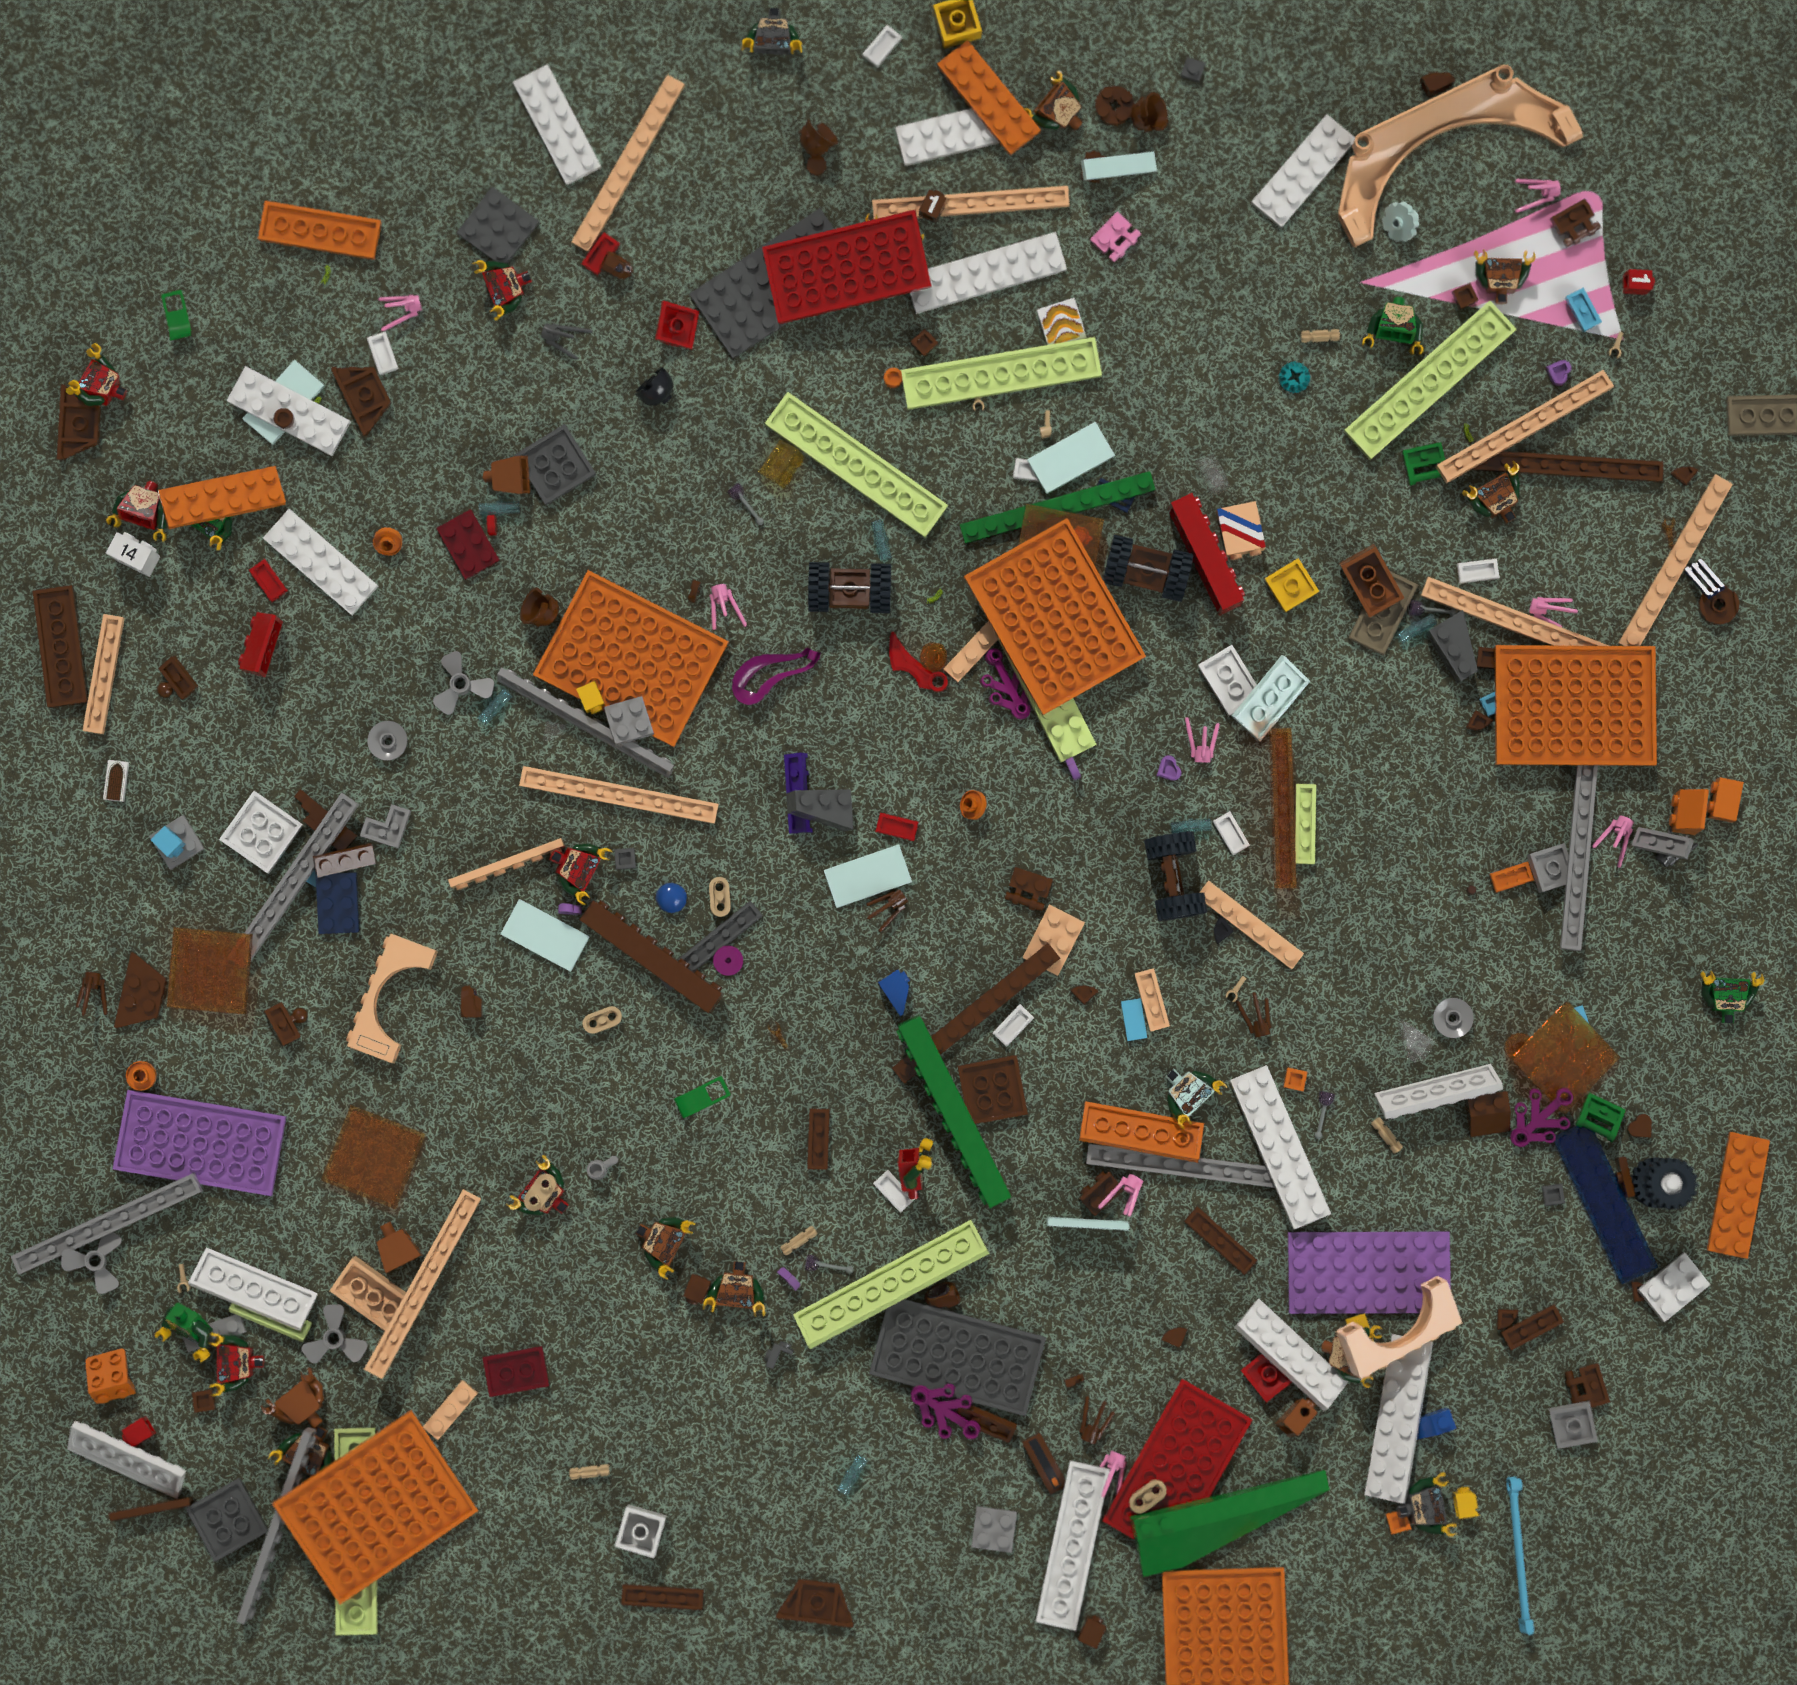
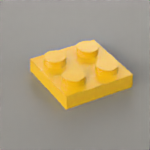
(1291, 585)

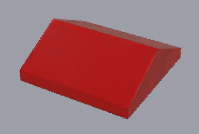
(676, 325)
(1265, 1377)

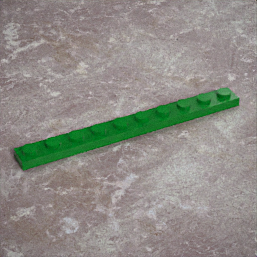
(1072, 503)

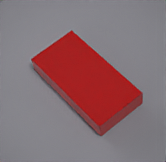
(597, 253)
(268, 580)
(897, 827)

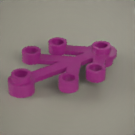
(1008, 687)
(1540, 1120)
(943, 1410)

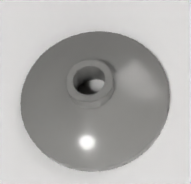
(380, 733)
(1463, 1016)

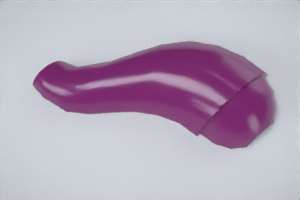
(753, 665)

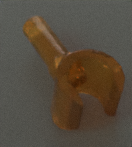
(1669, 530)
(778, 1034)

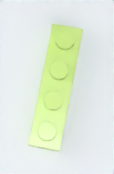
(1305, 823)
(271, 1324)

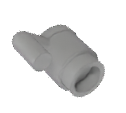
(598, 1169)

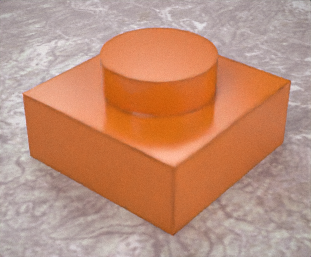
(1295, 1079)
(1397, 1524)

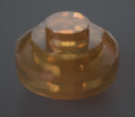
(933, 656)
(1514, 1043)

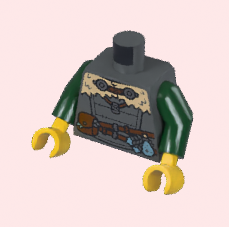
(772, 36)
(1426, 1506)

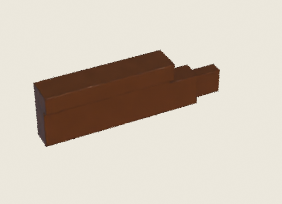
(317, 814)

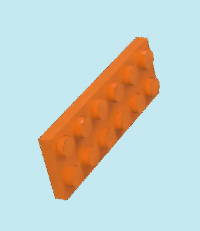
(988, 97)
(319, 230)
(221, 497)
(1141, 1132)
(1738, 1195)

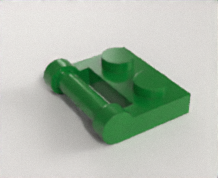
(1422, 457)
(1602, 1111)

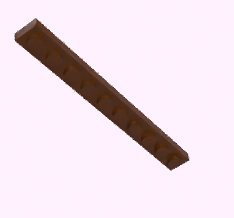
(1576, 466)
(984, 1006)

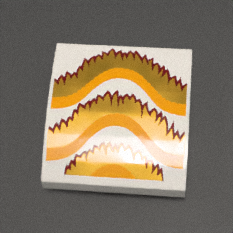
(1061, 322)

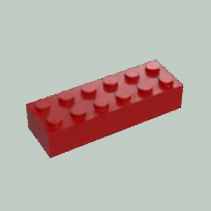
(1207, 556)

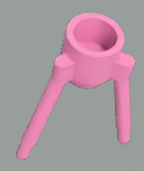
(1548, 188)
(411, 304)
(720, 596)
(1540, 607)
(1203, 753)
(1622, 827)
(1132, 1186)
(1114, 1462)

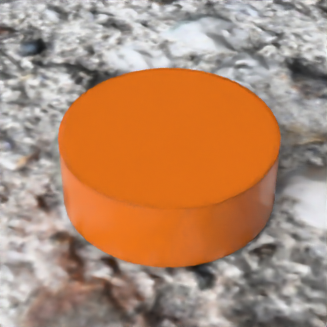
(893, 378)

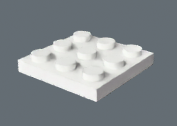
(261, 832)

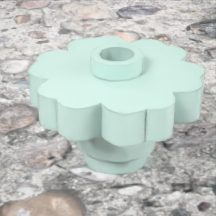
(1400, 221)

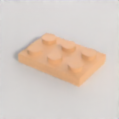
(1059, 931)

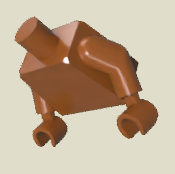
(299, 1402)

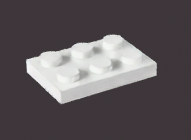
(1228, 678)
(1673, 1287)

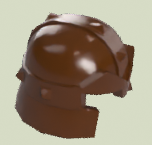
(1149, 113)
(817, 142)
(539, 608)

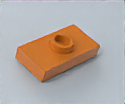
(1511, 877)

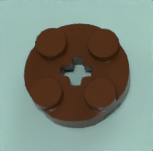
(1105, 112)
(1726, 613)

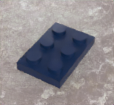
(337, 903)

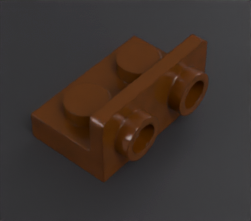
(1094, 1195)

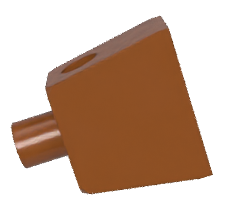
(509, 475)
(396, 1247)
(1292, 1421)

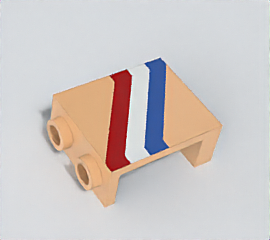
(1241, 530)

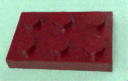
(468, 544)
(516, 1371)

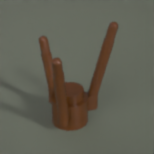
(896, 900)
(91, 982)
(1261, 1026)
(1092, 1432)

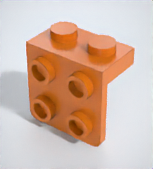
(108, 1376)

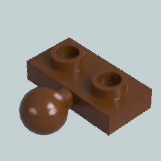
(177, 679)
(283, 1024)

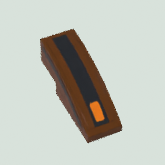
(1044, 1462)

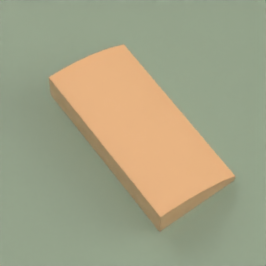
(368, 1292)

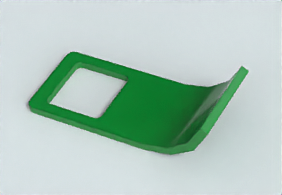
(177, 320)
(698, 1098)

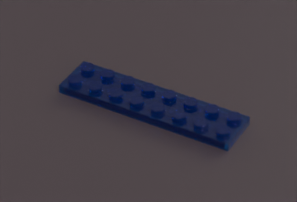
(1605, 1203)

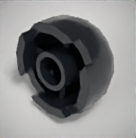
(656, 388)

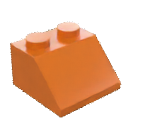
(1689, 811)

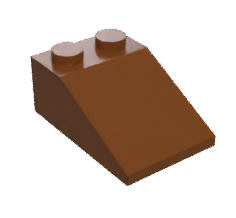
(1371, 580)

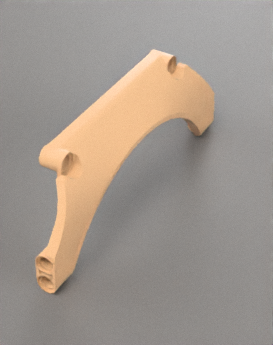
(1478, 101)

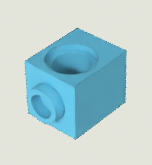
(168, 842)

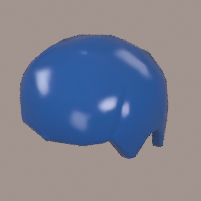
(671, 897)

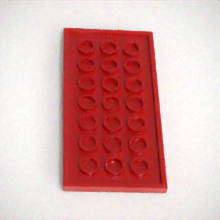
(847, 267)
(1183, 1451)

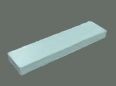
(1118, 166)

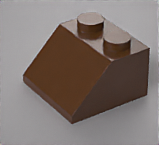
(1488, 1114)

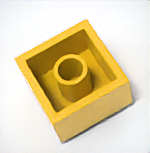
(957, 22)

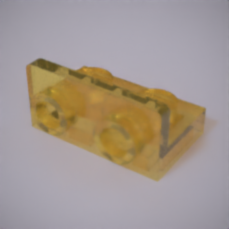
(782, 464)

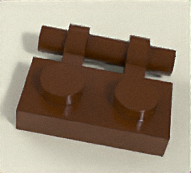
(1571, 218)
(1030, 883)
(1592, 1383)

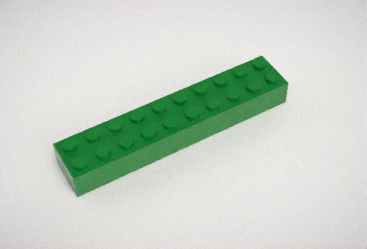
(955, 1113)

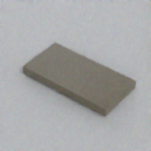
(1761, 415)
(1379, 629)

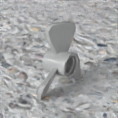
(447, 700)
(104, 1279)
(351, 1347)

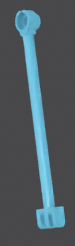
(1525, 1623)

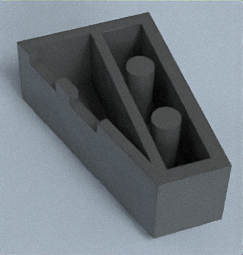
(1454, 646)
(823, 806)

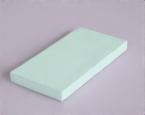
(297, 380)
(1070, 458)
(1270, 698)
(867, 876)
(545, 935)
(1087, 1223)

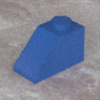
(896, 990)
(1435, 1423)

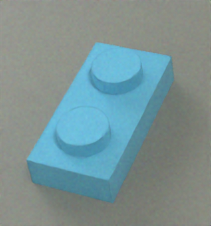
(1583, 309)

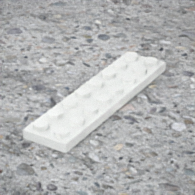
(990, 272)
(1280, 1147)
(1398, 1425)
(1072, 1545)

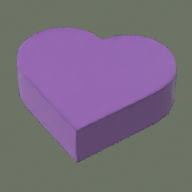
(1558, 372)
(1073, 768)
(1169, 769)
(569, 909)
(789, 1278)

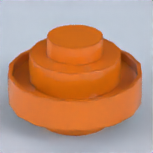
(387, 541)
(973, 804)
(141, 1075)

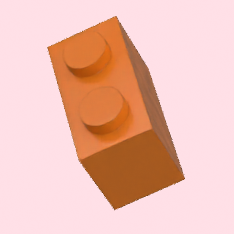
(1725, 799)

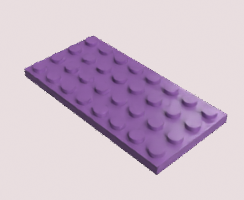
(187, 1137)
(1363, 1270)

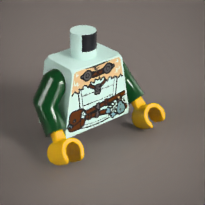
(1189, 1093)

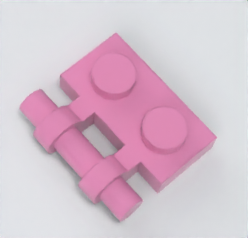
(1111, 232)

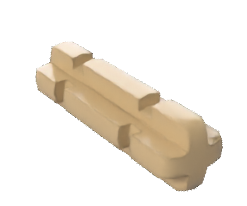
(1320, 335)
(1386, 1135)
(798, 1240)
(589, 1471)

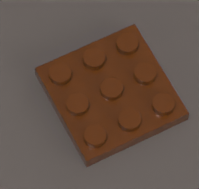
(993, 1089)

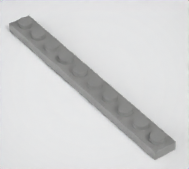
(579, 719)
(1578, 858)
(300, 871)
(1204, 1169)
(107, 1223)
(274, 1533)

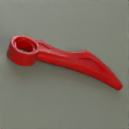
(903, 661)

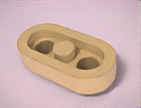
(719, 897)
(602, 1020)
(541, 1193)
(1148, 1497)

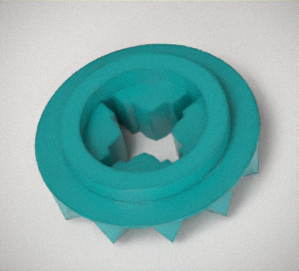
(1291, 385)

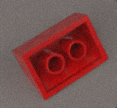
(260, 644)

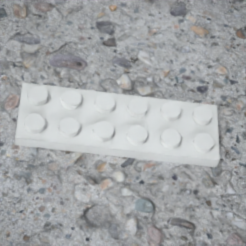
(557, 124)
(942, 136)
(1303, 171)
(312, 421)
(320, 562)
(1438, 1091)
(253, 1289)
(1291, 1354)
(126, 1459)

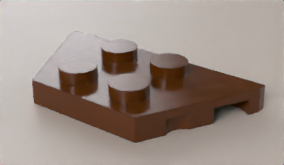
(363, 394)
(77, 426)
(140, 994)
(816, 1603)

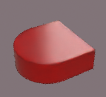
(491, 525)

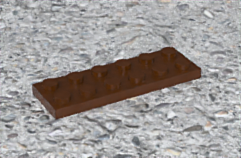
(60, 646)

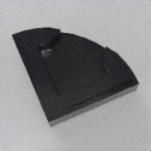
(1221, 930)

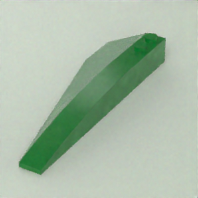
(1191, 1530)

